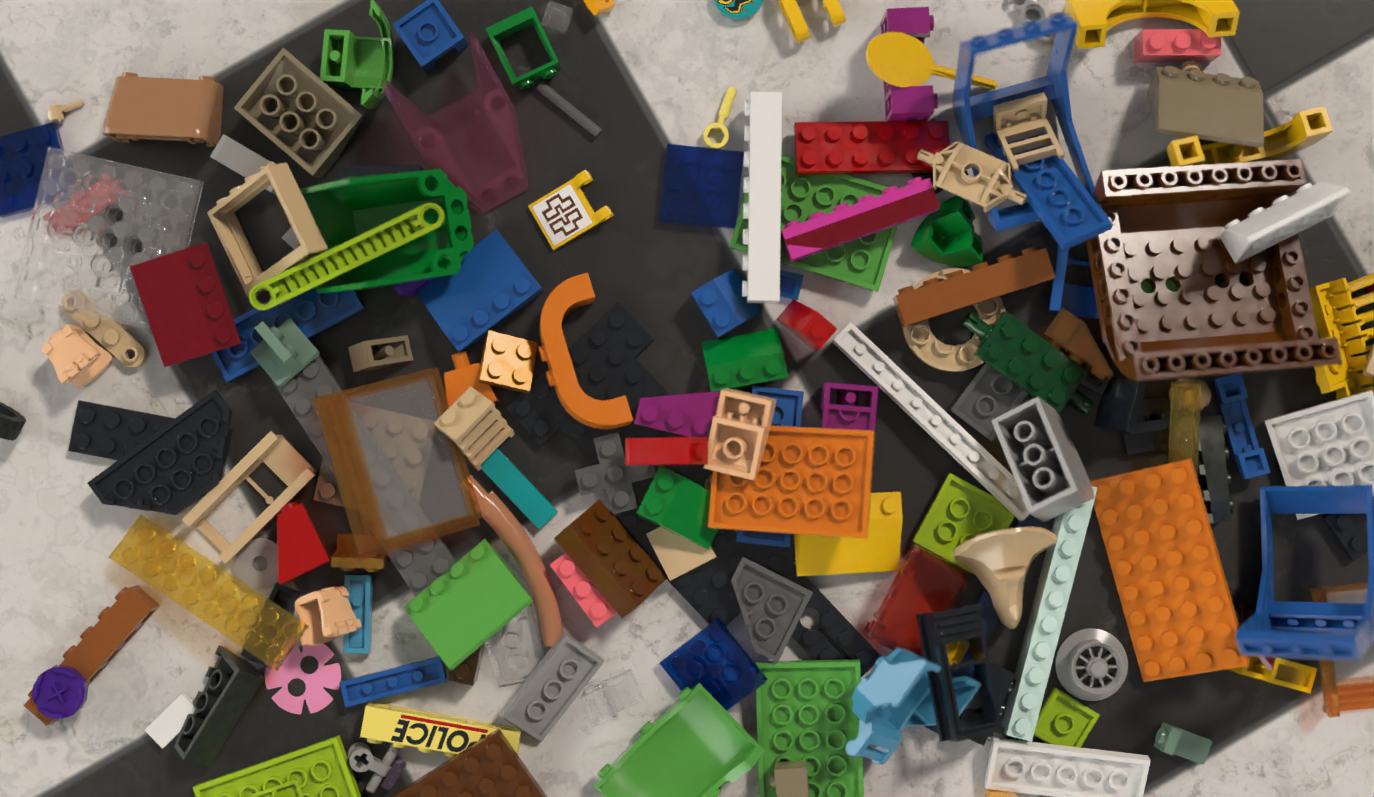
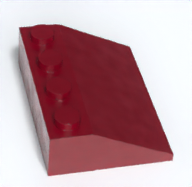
(185, 304)

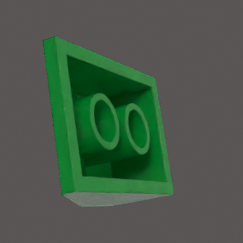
(679, 507)

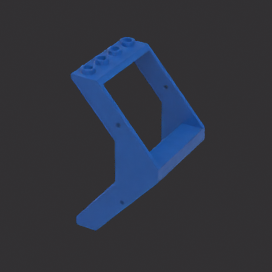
(1054, 86)
(1256, 634)

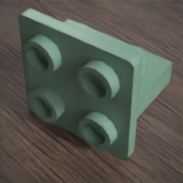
(283, 351)

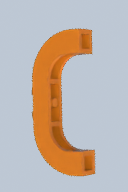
(591, 412)

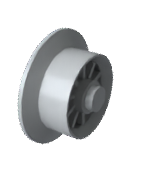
(1091, 664)

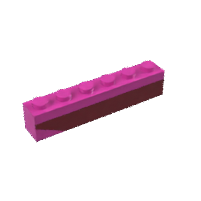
(859, 220)

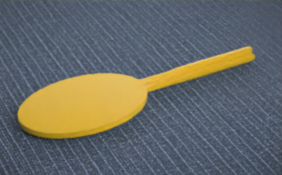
(908, 62)

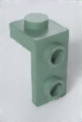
(1182, 743)

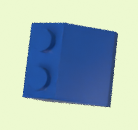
(723, 303)

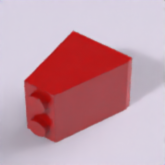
(298, 544)

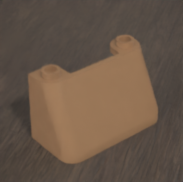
(165, 109)

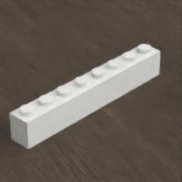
(763, 197)

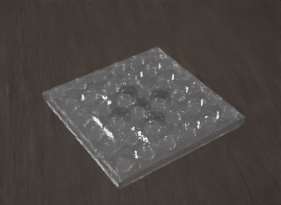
(85, 195)

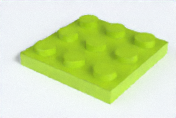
(957, 516)

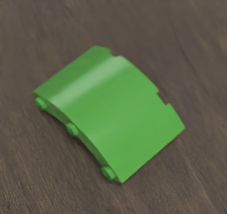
(683, 752)

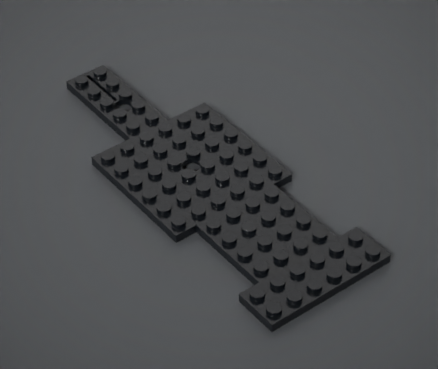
(608, 370)

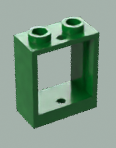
(514, 25)

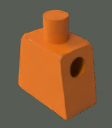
(463, 377)

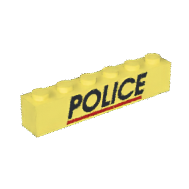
(428, 729)

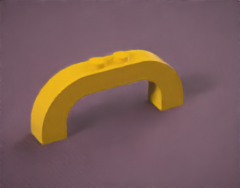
(1295, 135)

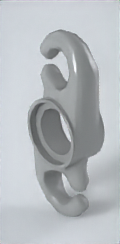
(1032, 4)

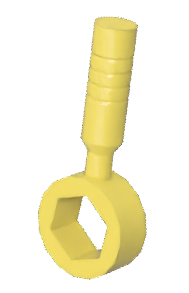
(723, 114)

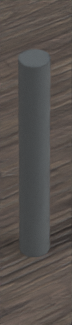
(569, 109)

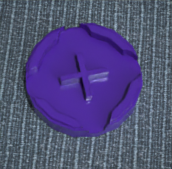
(60, 692)

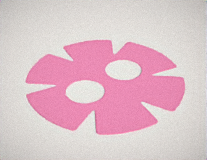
(315, 695)

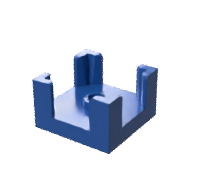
(429, 33)

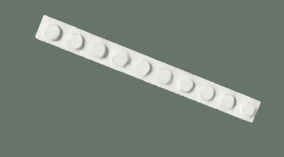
(932, 418)

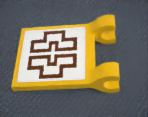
(567, 212)

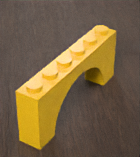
(1096, 17)

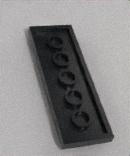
(114, 430)

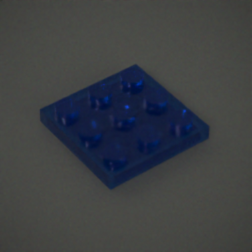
(22, 166)
(701, 186)
(716, 663)

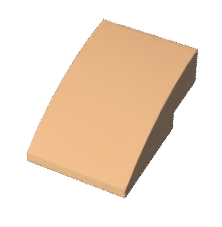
(739, 433)

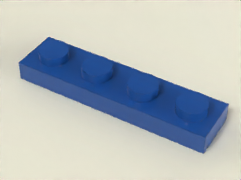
(393, 681)

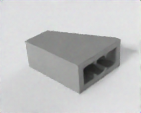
(239, 158)

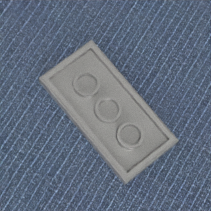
(552, 687)

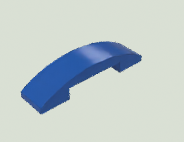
(1240, 431)

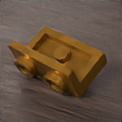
(346, 558)

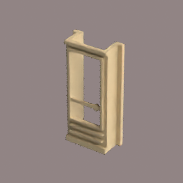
(283, 461)

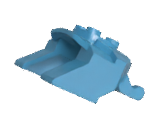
(898, 697)

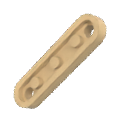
(113, 338)

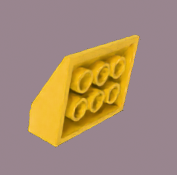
(853, 555)

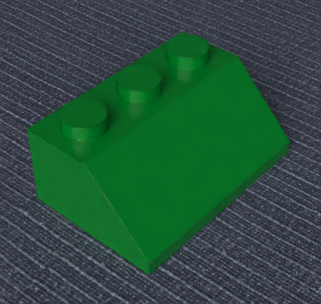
(744, 360)

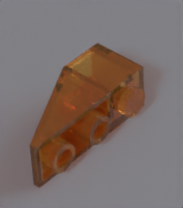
(1075, 338)

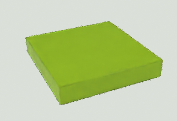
(1064, 720)

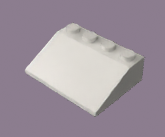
(1282, 219)

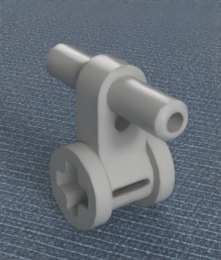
(379, 767)

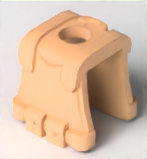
(76, 356)
(327, 615)

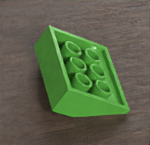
(468, 604)

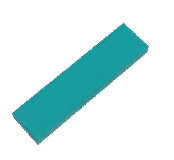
(518, 489)

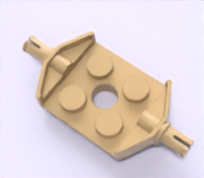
(986, 189)

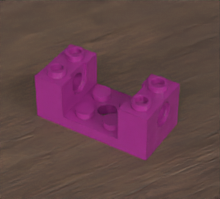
(910, 102)
(848, 406)

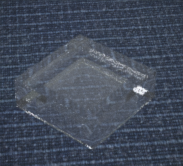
(557, 17)

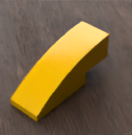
(1285, 673)

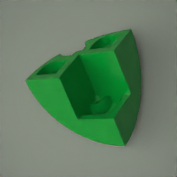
(949, 235)

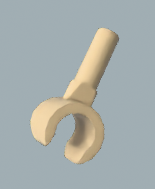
(55, 112)

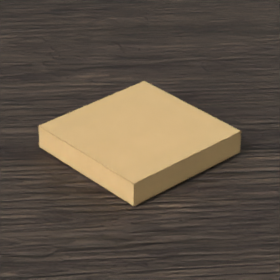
(676, 553)

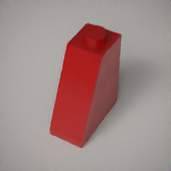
(807, 324)
(666, 451)

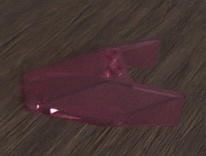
(471, 138)

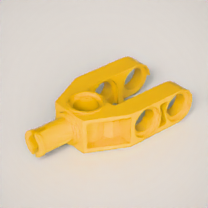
(797, 23)

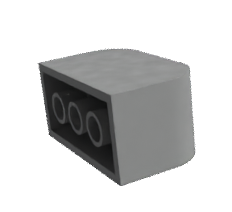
(1043, 459)

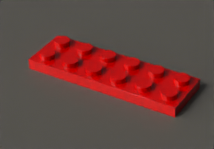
(867, 146)

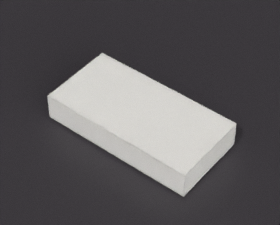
(171, 720)

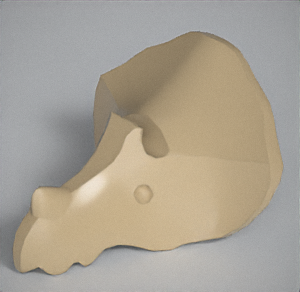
(1002, 563)

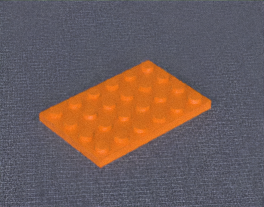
(804, 486)

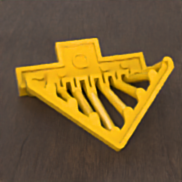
(1337, 318)

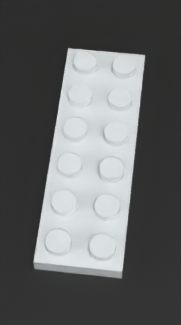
(1064, 770)

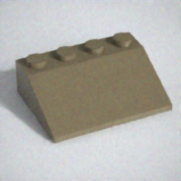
(1207, 106)
(300, 113)

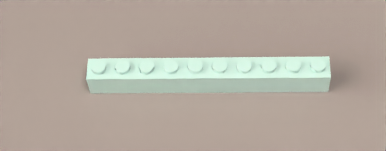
(1046, 621)

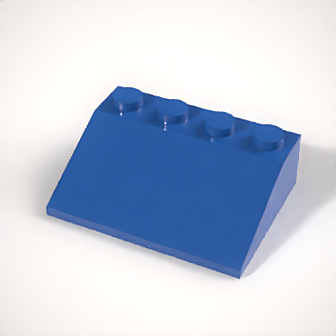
(481, 294)

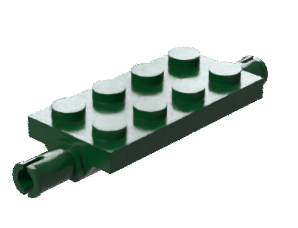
(1029, 361)

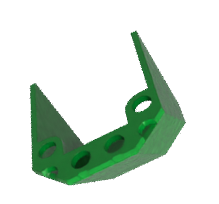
(363, 203)

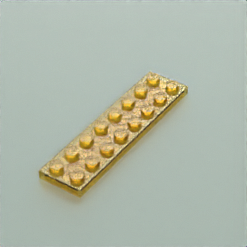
(209, 592)

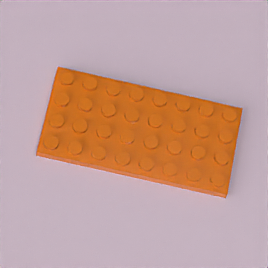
(1168, 571)

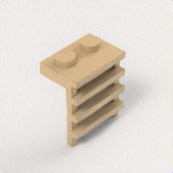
(1022, 120)
(474, 426)

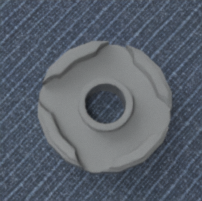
(245, 563)

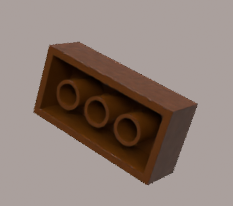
(610, 558)

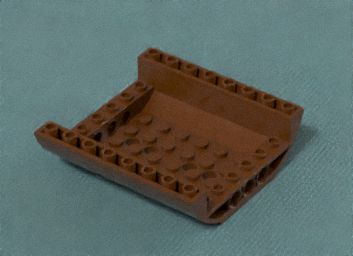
(1171, 230)

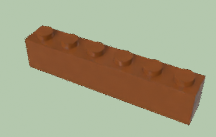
(973, 287)
(105, 639)

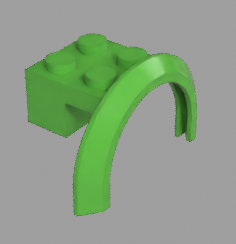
(359, 61)

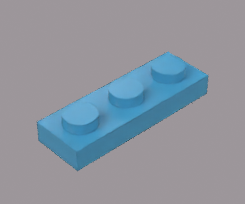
(360, 599)

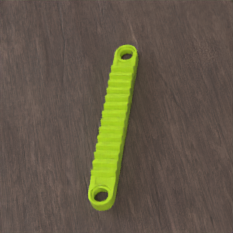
(346, 256)

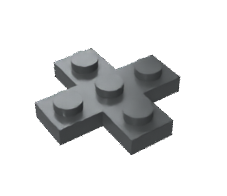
(613, 474)

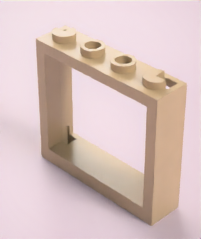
(234, 238)

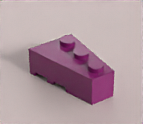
(679, 414)

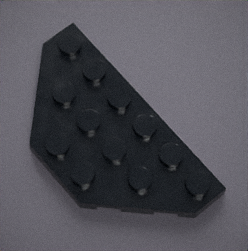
(173, 464)

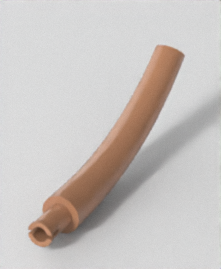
(527, 558)

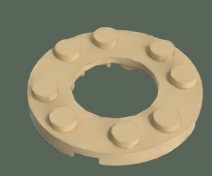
(945, 356)

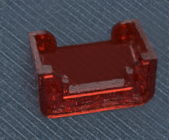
(920, 586)

